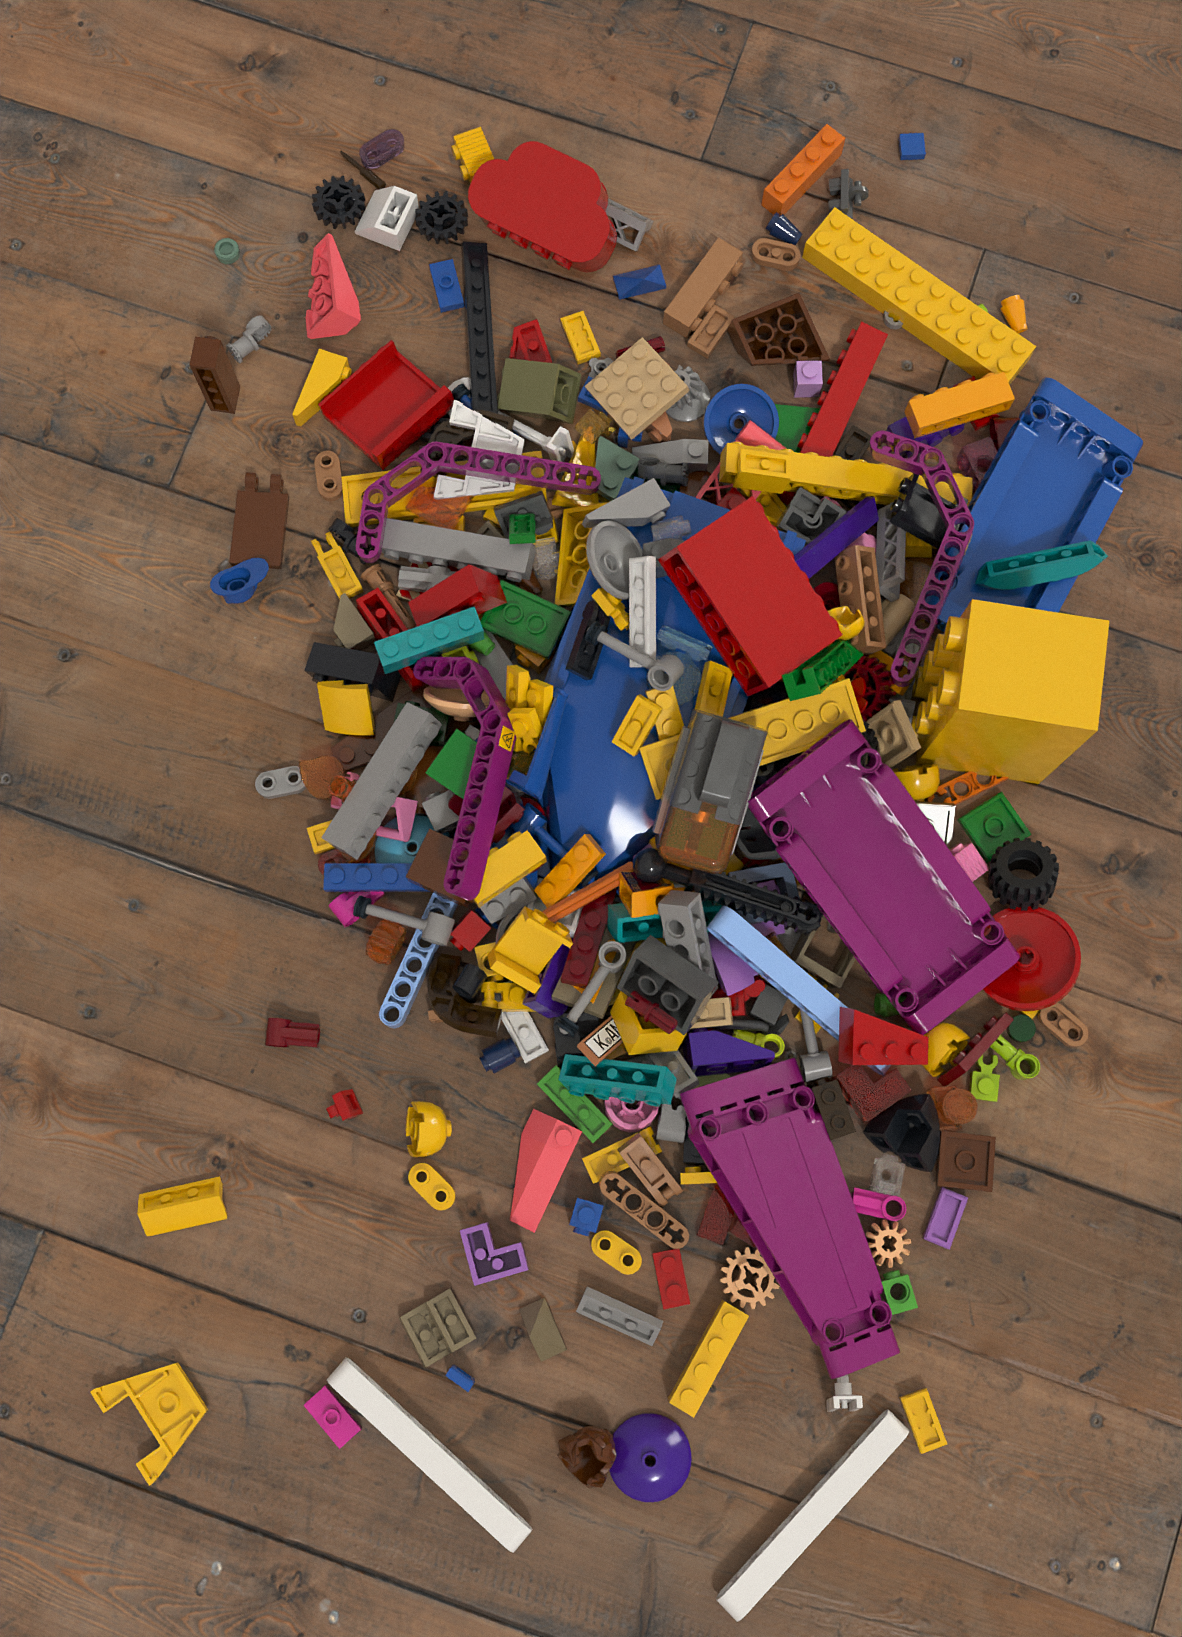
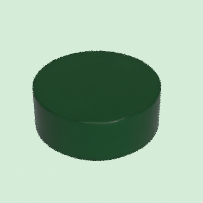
(1021, 1028)

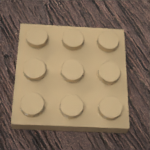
(637, 388)

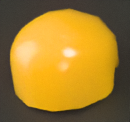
(849, 623)

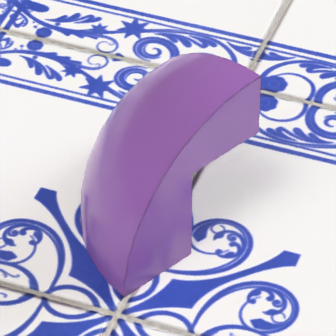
(730, 969)

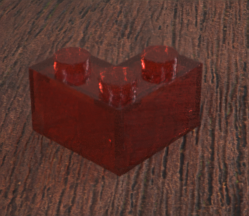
(871, 1097)

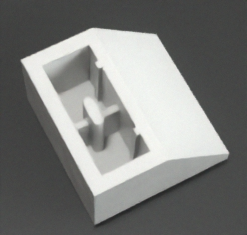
(388, 217)

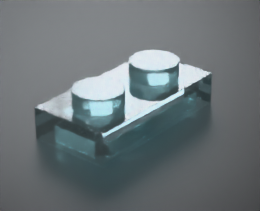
(674, 639)

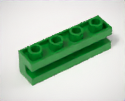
(818, 671)

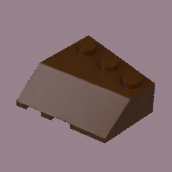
(777, 334)

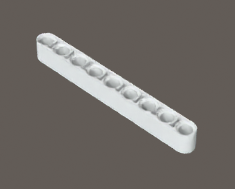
(429, 1455)
(812, 1515)

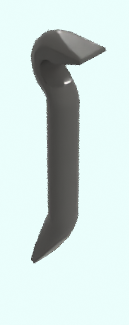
(755, 1025)

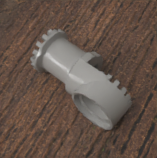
(254, 332)

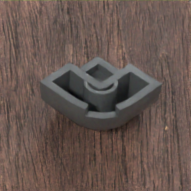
(808, 515)

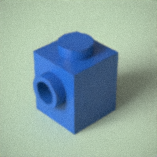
(585, 1217)

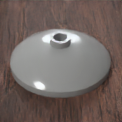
(608, 556)

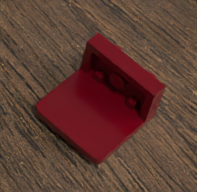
(510, 811)

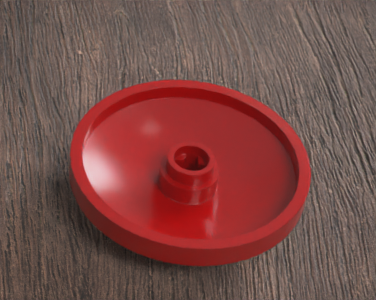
(1046, 964)

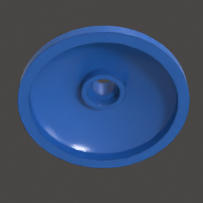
(741, 403)

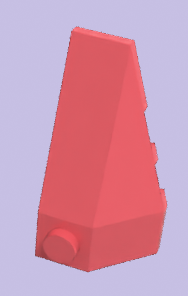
(333, 298)
(541, 1162)

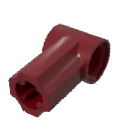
(286, 1033)

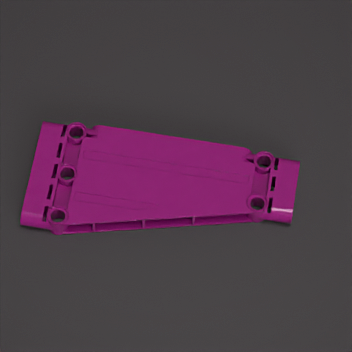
(795, 1207)

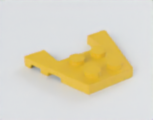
(166, 1404)

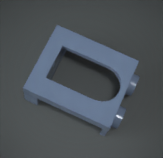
(784, 878)

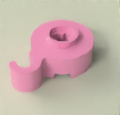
(629, 1119)

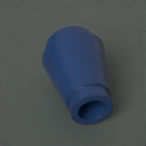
(783, 229)

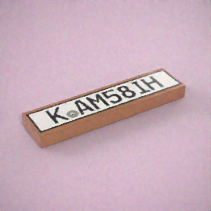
(601, 1042)

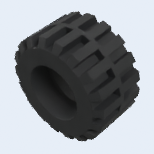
(1025, 856)

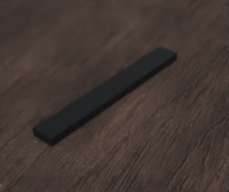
(479, 327)

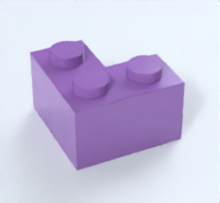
(486, 1261)

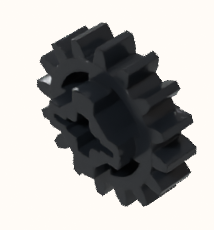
(338, 202)
(445, 221)

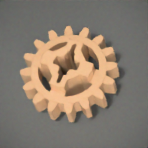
(738, 1284)

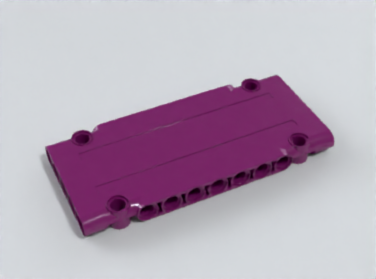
(883, 877)

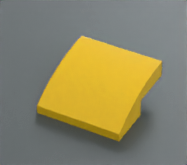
(346, 708)

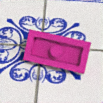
(332, 1416)

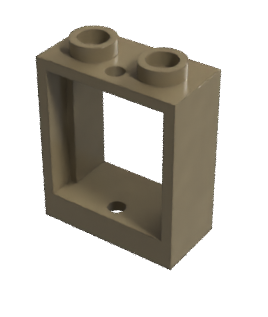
(833, 979)

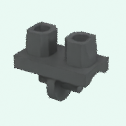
(849, 193)

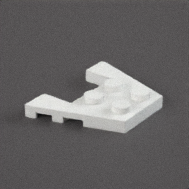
(488, 437)

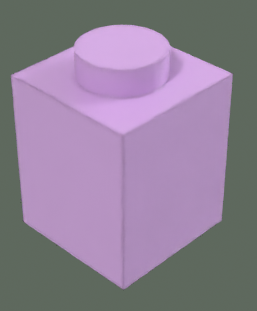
(807, 379)

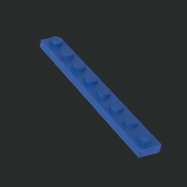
(377, 878)

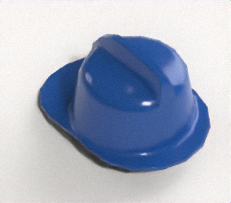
(240, 581)

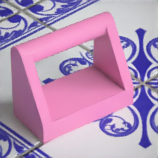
(405, 817)

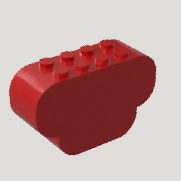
(546, 204)

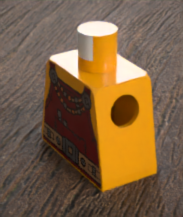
(643, 897)

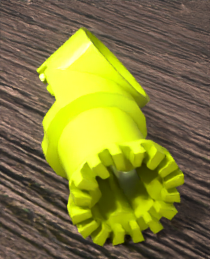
(760, 1039)

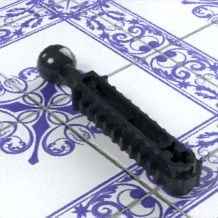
(732, 893)

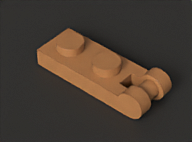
(649, 1169)

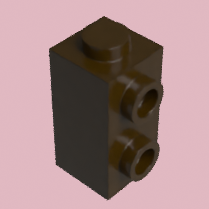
(833, 1108)

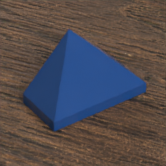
(639, 282)

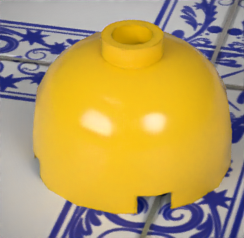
(920, 780)
(943, 1045)
(427, 1128)

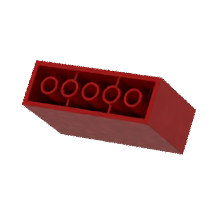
(750, 597)

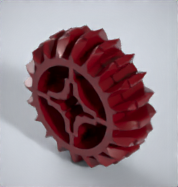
(865, 668)

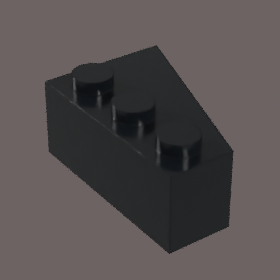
(353, 667)

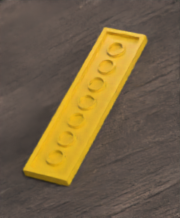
(355, 486)
(789, 724)

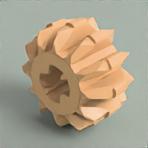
(896, 1244)

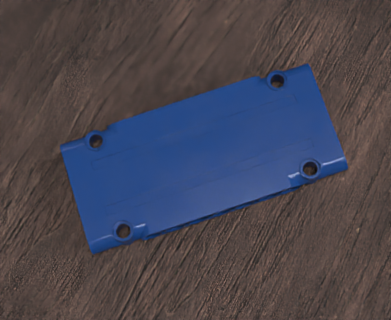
(1042, 492)

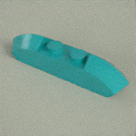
(1040, 566)

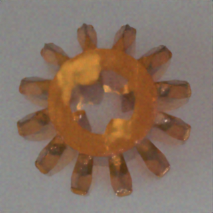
(385, 942)

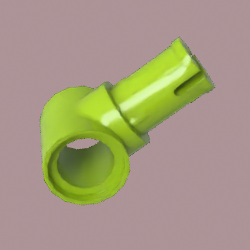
(1014, 1057)

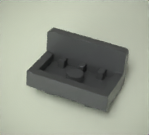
(532, 503)

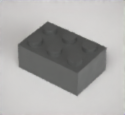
(668, 980)

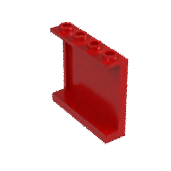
(386, 405)

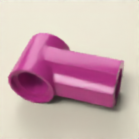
(344, 905)
(874, 1204)

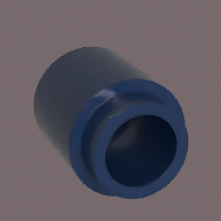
(499, 1055)

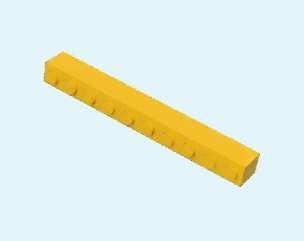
(840, 477)

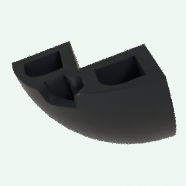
(909, 1131)

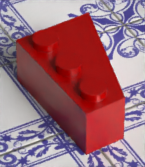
(457, 593)
(878, 1042)

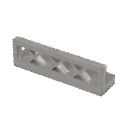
(630, 218)
(890, 555)

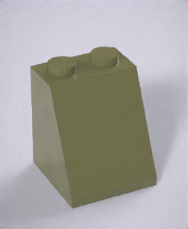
(539, 390)

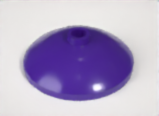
(654, 1436)

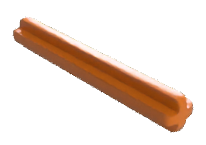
(586, 894)

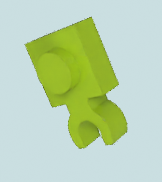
(983, 1083)

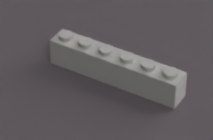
(457, 549)
(382, 781)

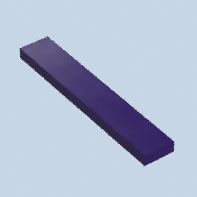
(837, 537)

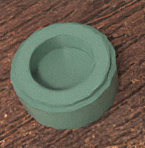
(227, 251)

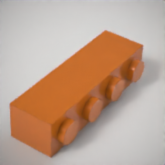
(803, 171)

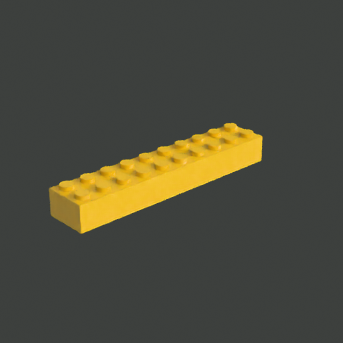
(915, 298)

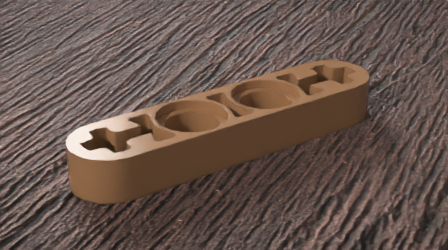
(641, 1212)

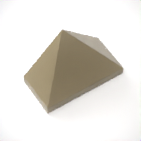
(542, 1329)

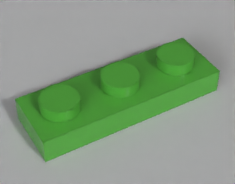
(577, 1109)

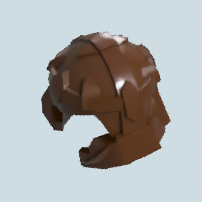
(588, 1455)

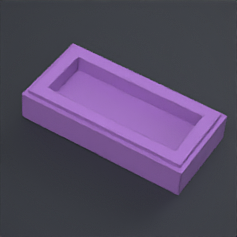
(945, 1218)

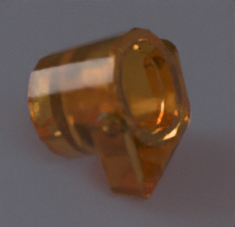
(954, 1106)

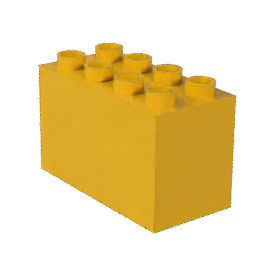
(1010, 691)

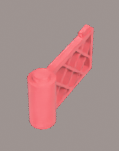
(751, 436)

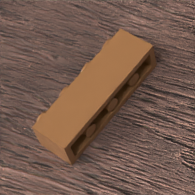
(703, 287)

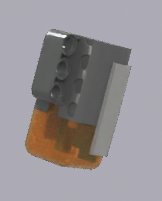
(708, 791)

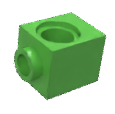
(907, 1300)

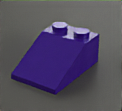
(720, 1053)

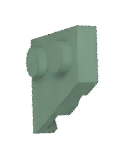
(613, 466)

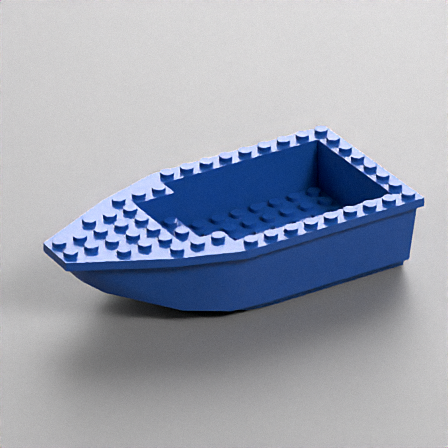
(591, 780)

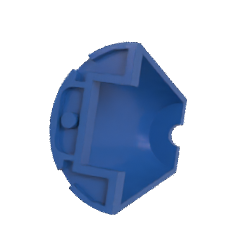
(537, 775)

